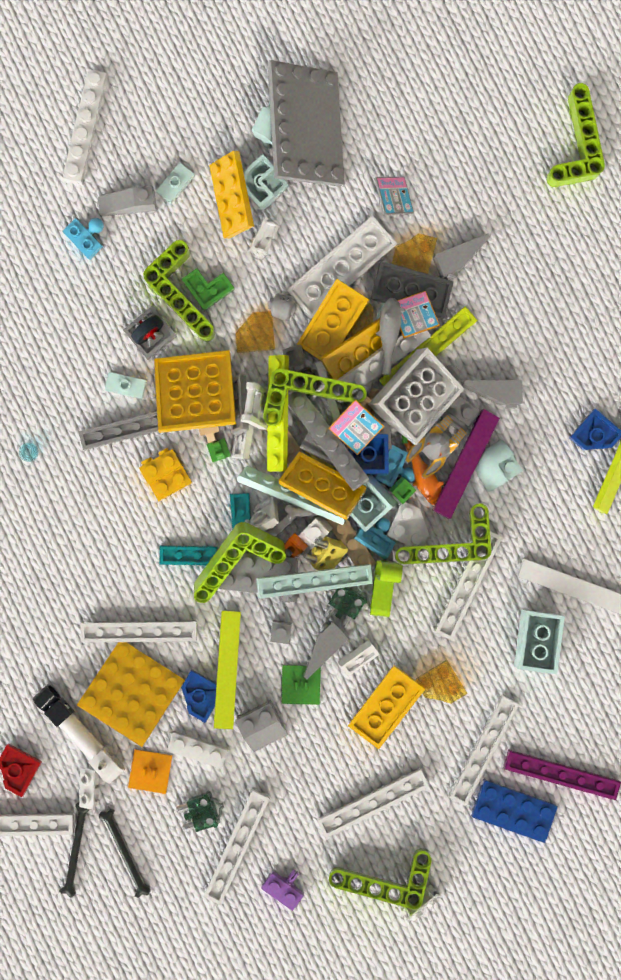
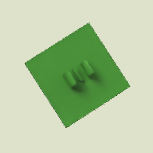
(297, 688)

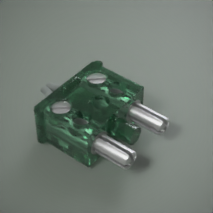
(352, 598)
(207, 809)

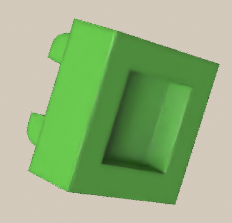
(218, 450)
(402, 490)

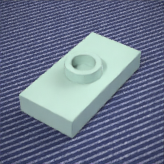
(175, 183)
(125, 385)

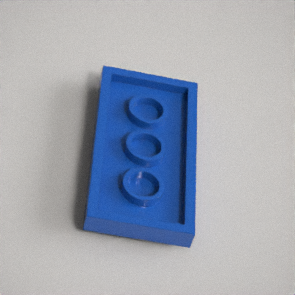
(514, 811)

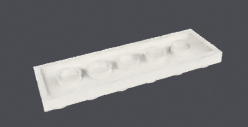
(345, 262)

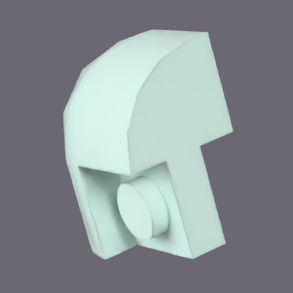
(262, 127)
(261, 183)
(497, 465)

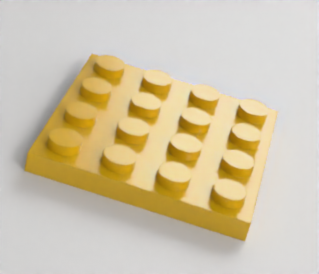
(194, 391)
(131, 693)

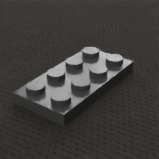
(401, 282)

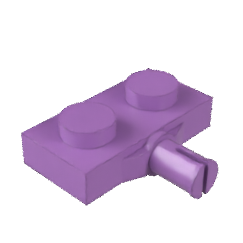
(283, 889)

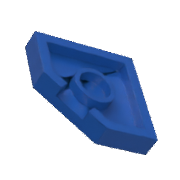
(596, 432)
(199, 695)

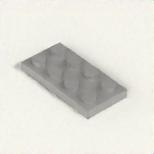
(251, 567)

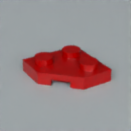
(18, 769)

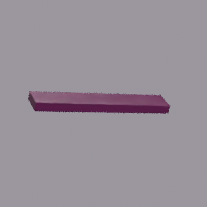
(466, 464)
(562, 774)

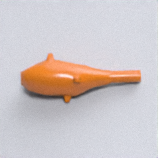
(430, 486)

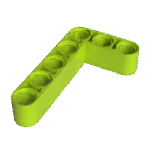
(583, 141)
(175, 295)
(288, 384)
(452, 556)
(227, 557)
(384, 578)
(386, 886)

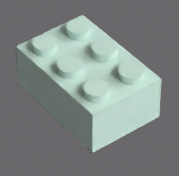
(539, 641)

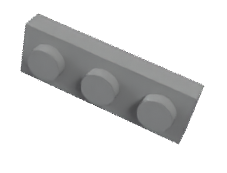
(240, 396)

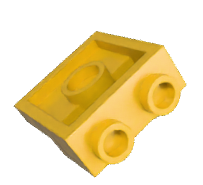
(165, 474)

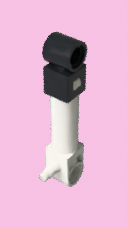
(62, 715)

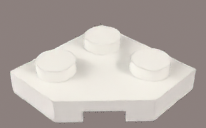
(265, 515)
(409, 526)

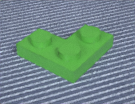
(207, 293)

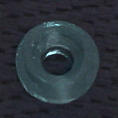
(34, 452)

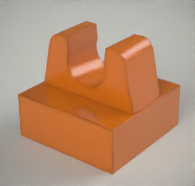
(295, 545)

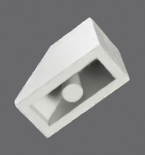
(315, 530)

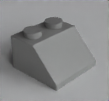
(261, 726)

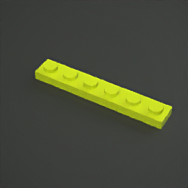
(277, 435)

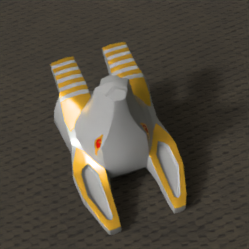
(436, 445)

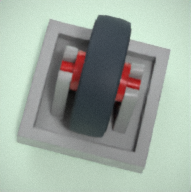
(150, 333)

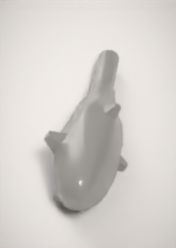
(389, 329)

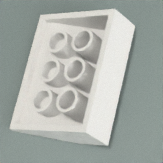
(417, 395)

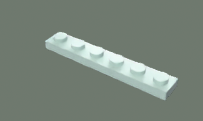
(271, 486)
(314, 581)

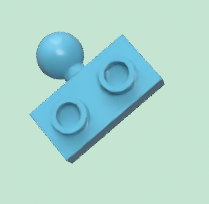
(83, 237)
(396, 461)
(375, 539)

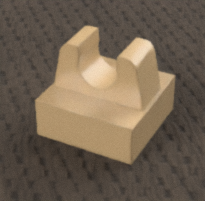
(210, 433)

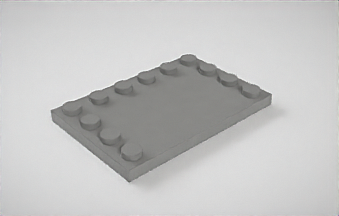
(305, 124)

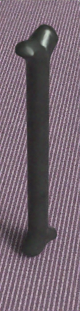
(108, 818)
(68, 888)

